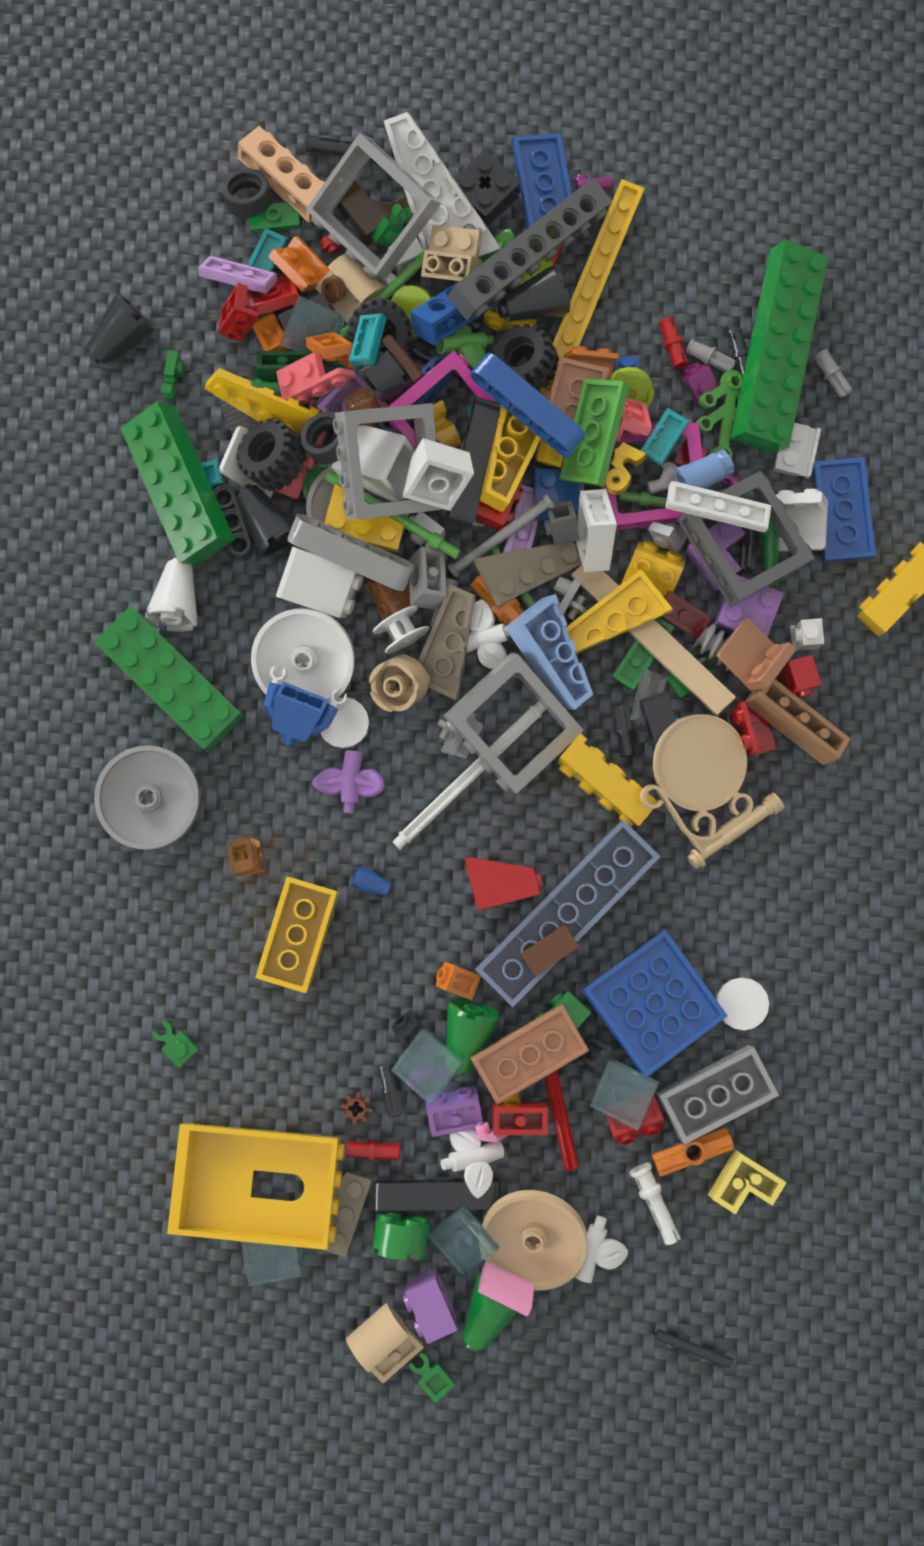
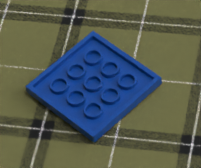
(654, 1003)

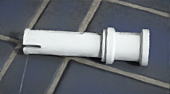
(651, 1192)

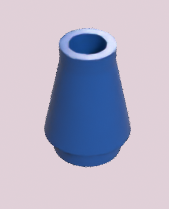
(368, 881)

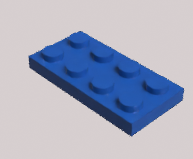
(541, 173)
(849, 509)

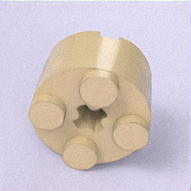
(398, 683)

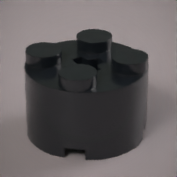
(387, 376)

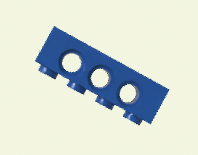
(439, 318)

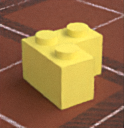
(742, 1176)

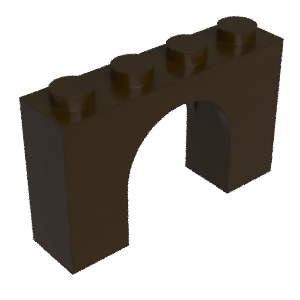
(364, 212)

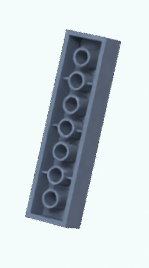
(575, 902)

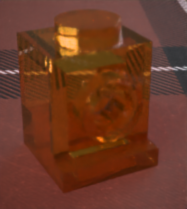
(238, 854)

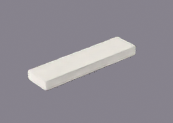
(718, 506)

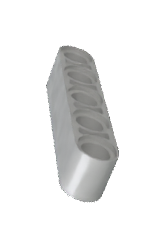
(350, 552)

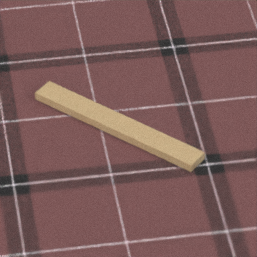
(664, 648)

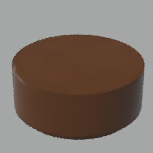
(333, 289)

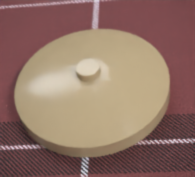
(537, 1238)

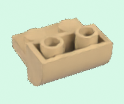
(452, 253)
(358, 283)
(383, 1343)

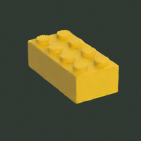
(297, 935)

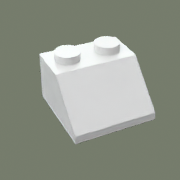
(437, 474)

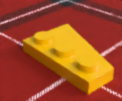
(378, 531)

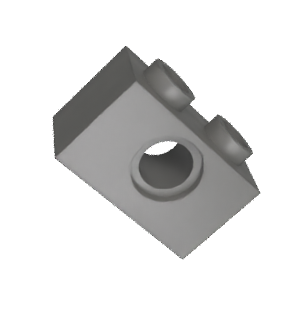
(427, 578)

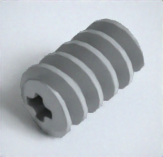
(712, 642)

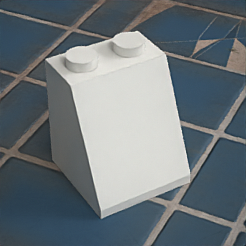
(383, 462)
(319, 583)

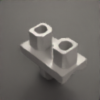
(568, 590)
(453, 744)

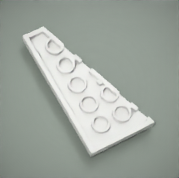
(421, 161)

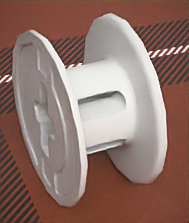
(401, 629)

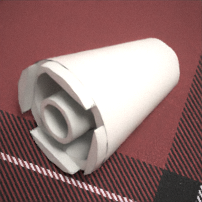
(174, 599)

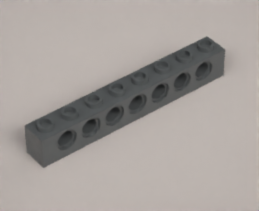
(576, 210)

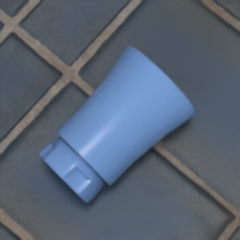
(706, 470)

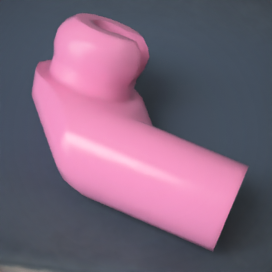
(486, 1134)

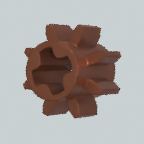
(350, 1111)

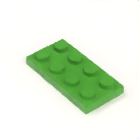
(599, 417)

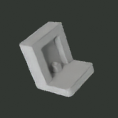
(668, 536)

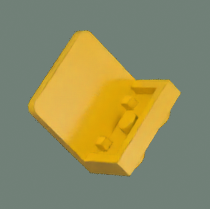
(658, 565)

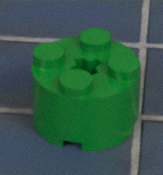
(400, 1236)

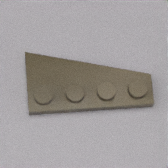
(522, 570)
(448, 641)

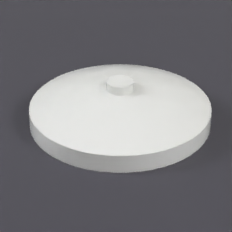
(311, 649)

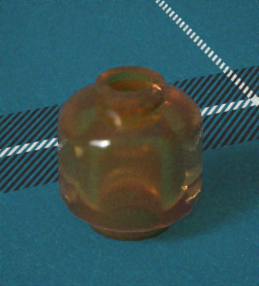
(361, 399)

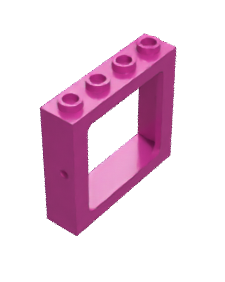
(450, 363)
(662, 516)

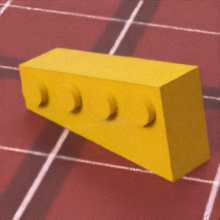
(508, 460)
(895, 594)
(605, 781)

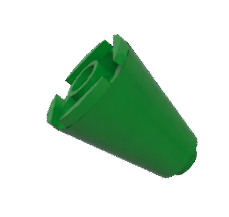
(469, 1029)
(484, 1320)

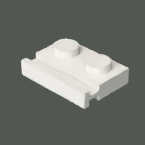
(800, 455)

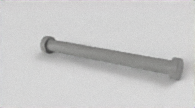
(500, 536)

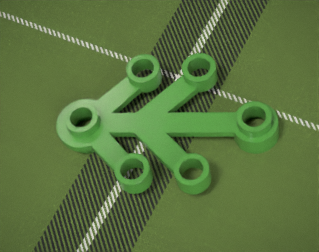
(725, 412)

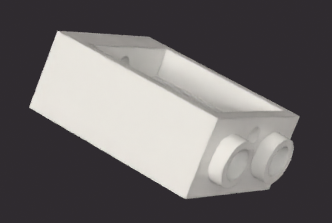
(595, 530)

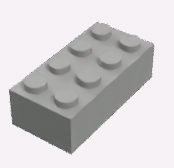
(717, 1094)

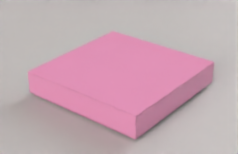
(506, 1288)

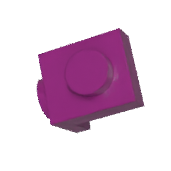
(699, 381)

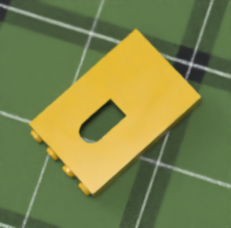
(216, 1182)

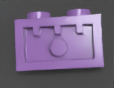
(454, 1111)

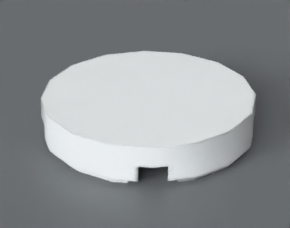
(348, 725)
(744, 1003)

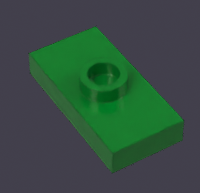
(276, 218)

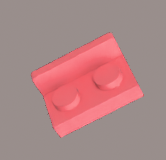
(634, 419)

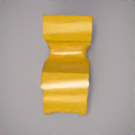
(444, 429)
(618, 478)

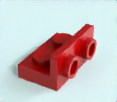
(235, 316)
(651, 1126)

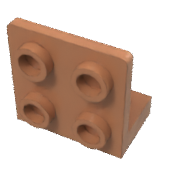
(754, 656)

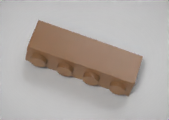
(798, 722)

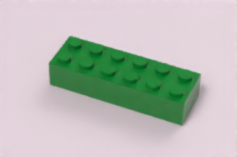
(177, 483)
(169, 679)

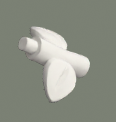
(487, 636)
(473, 1159)
(600, 1251)

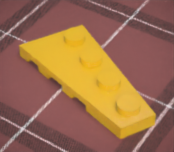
(258, 402)
(620, 611)

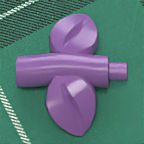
(349, 781)

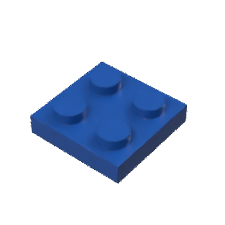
(560, 491)

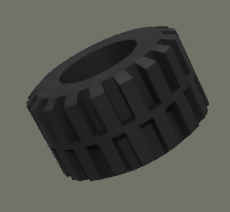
(390, 311)
(524, 341)
(271, 454)

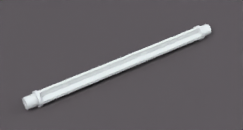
(467, 776)

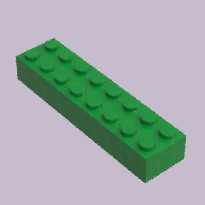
(779, 347)

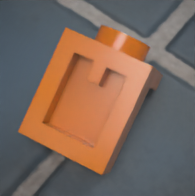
(457, 980)

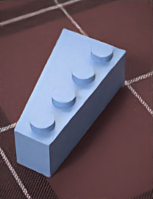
(550, 652)

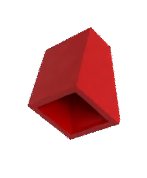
(500, 882)

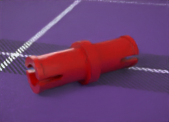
(673, 343)
(373, 1150)

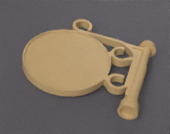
(700, 768)

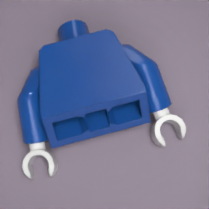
(298, 711)

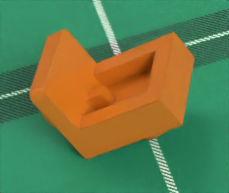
(269, 332)

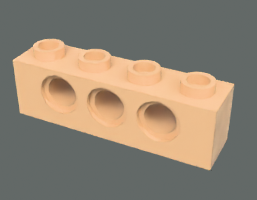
(283, 171)

